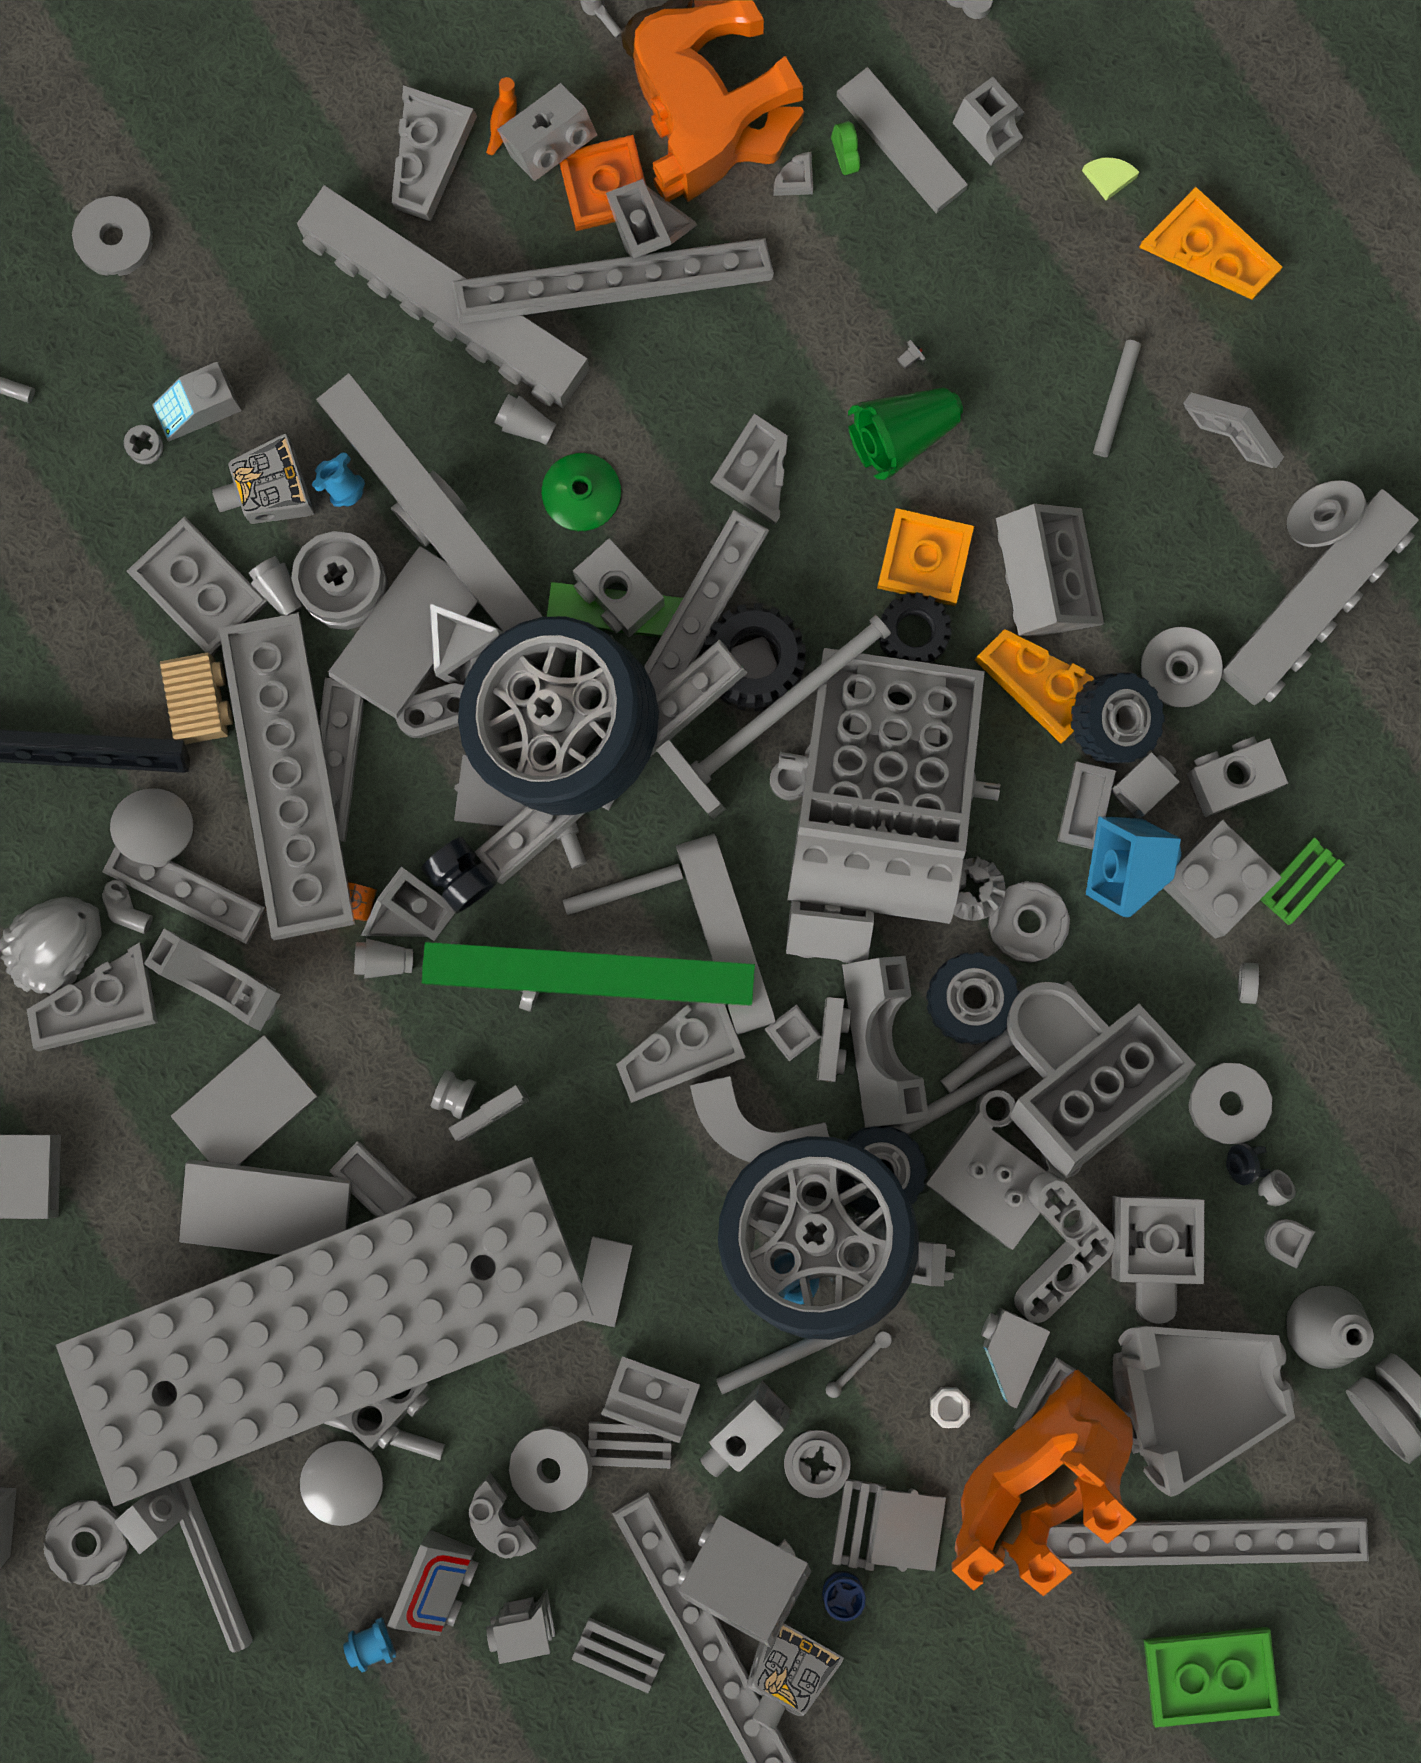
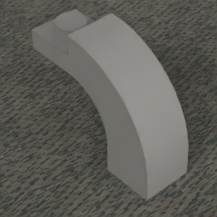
(213, 979)
(728, 1127)

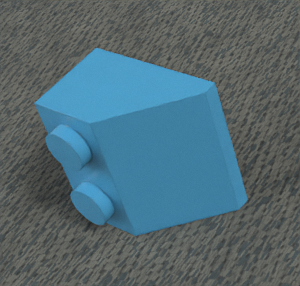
(1130, 863)

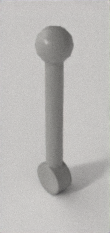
(882, 1340)

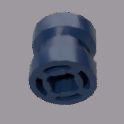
(847, 1603)

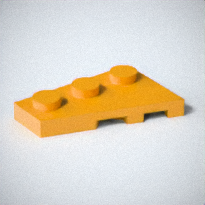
(1212, 246)
(1035, 680)

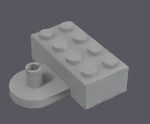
(1091, 1073)

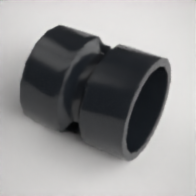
(458, 874)

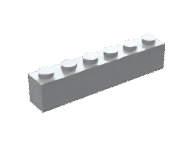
(1318, 598)

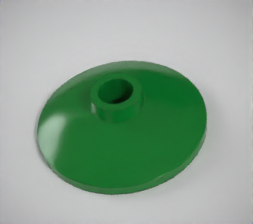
(585, 510)

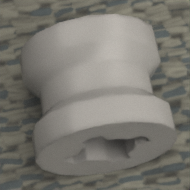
(453, 1094)

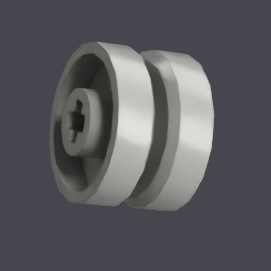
(326, 561)
(1393, 1408)

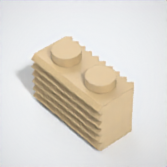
(196, 698)

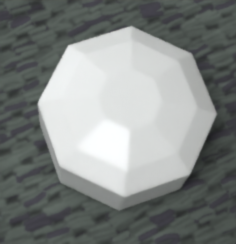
(949, 1407)

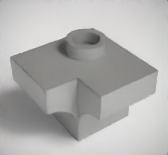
(989, 121)

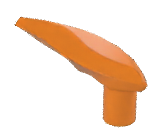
(502, 112)

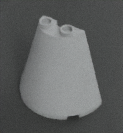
(1198, 1398)

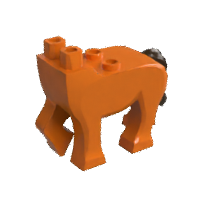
(691, 102)

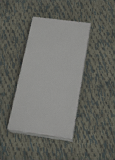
(394, 644)
(260, 1207)

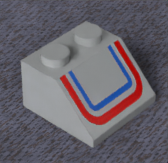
(433, 1585)

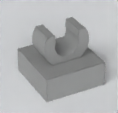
(931, 1264)

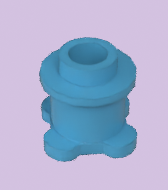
(339, 481)
(369, 1646)

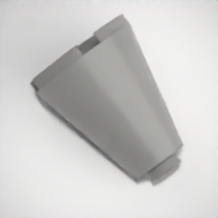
(1328, 1327)

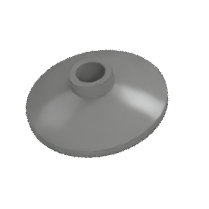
(1326, 513)
(1195, 652)

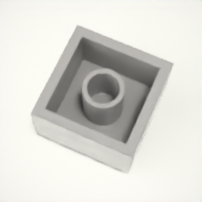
(1220, 879)

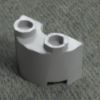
(494, 1528)

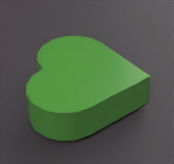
(846, 147)

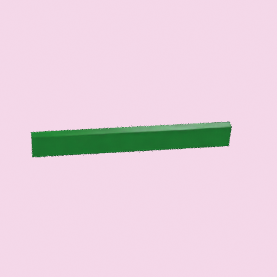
(588, 974)

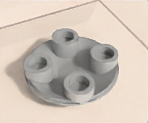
(151, 826)
(341, 1483)

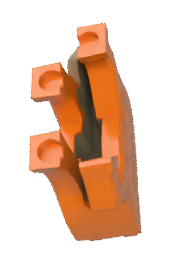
(1041, 1476)

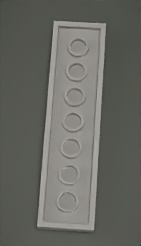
(286, 777)

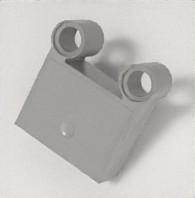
(990, 1176)

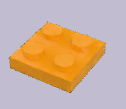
(925, 556)

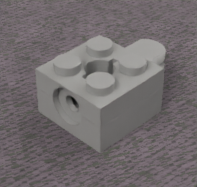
(1158, 1247)

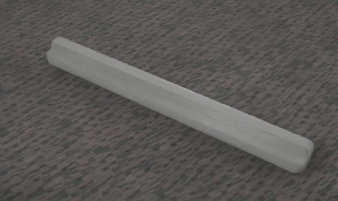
(211, 1568)

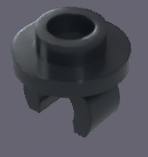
(1244, 1163)

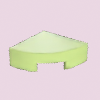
(1110, 175)

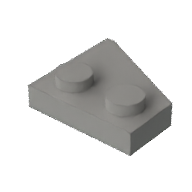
(755, 469)

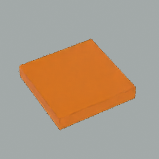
(593, 173)

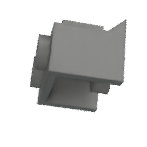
(522, 1629)

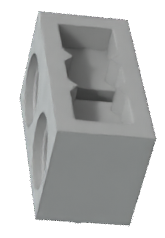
(392, 1413)

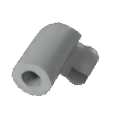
(121, 910)

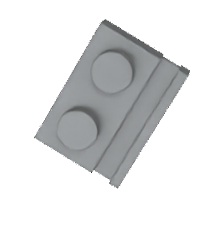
(831, 1058)
(651, 1400)

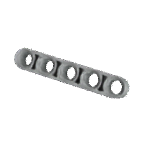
(723, 924)

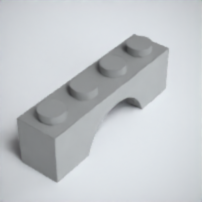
(887, 1088)

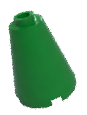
(901, 427)

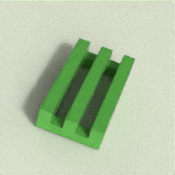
(1324, 855)

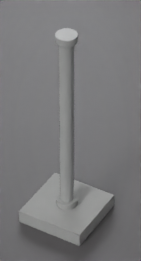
(698, 774)

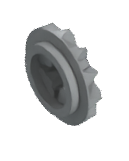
(990, 895)
(828, 1480)

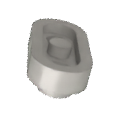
(436, 711)

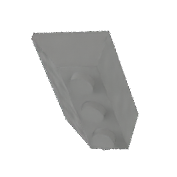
(1049, 570)

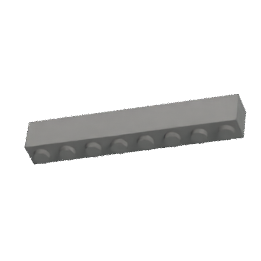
(426, 290)

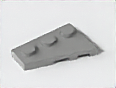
(430, 146)
(101, 1004)
(682, 1049)

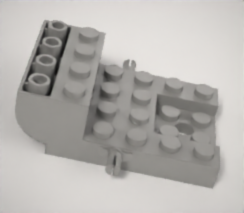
(888, 788)

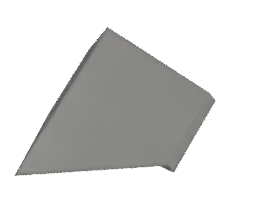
(646, 219)
(457, 643)
(408, 909)

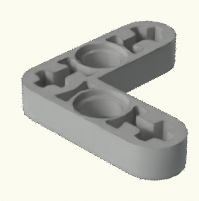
(1077, 1241)

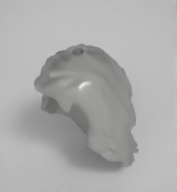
(50, 943)

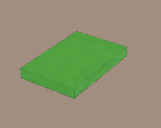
(1211, 1677)

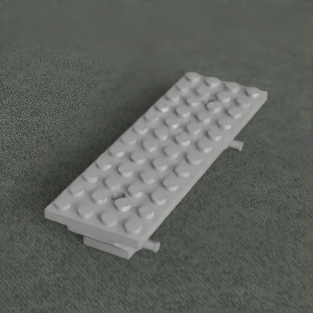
(323, 1331)

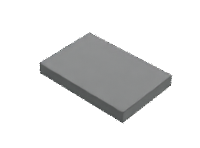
(196, 585)
(245, 1104)

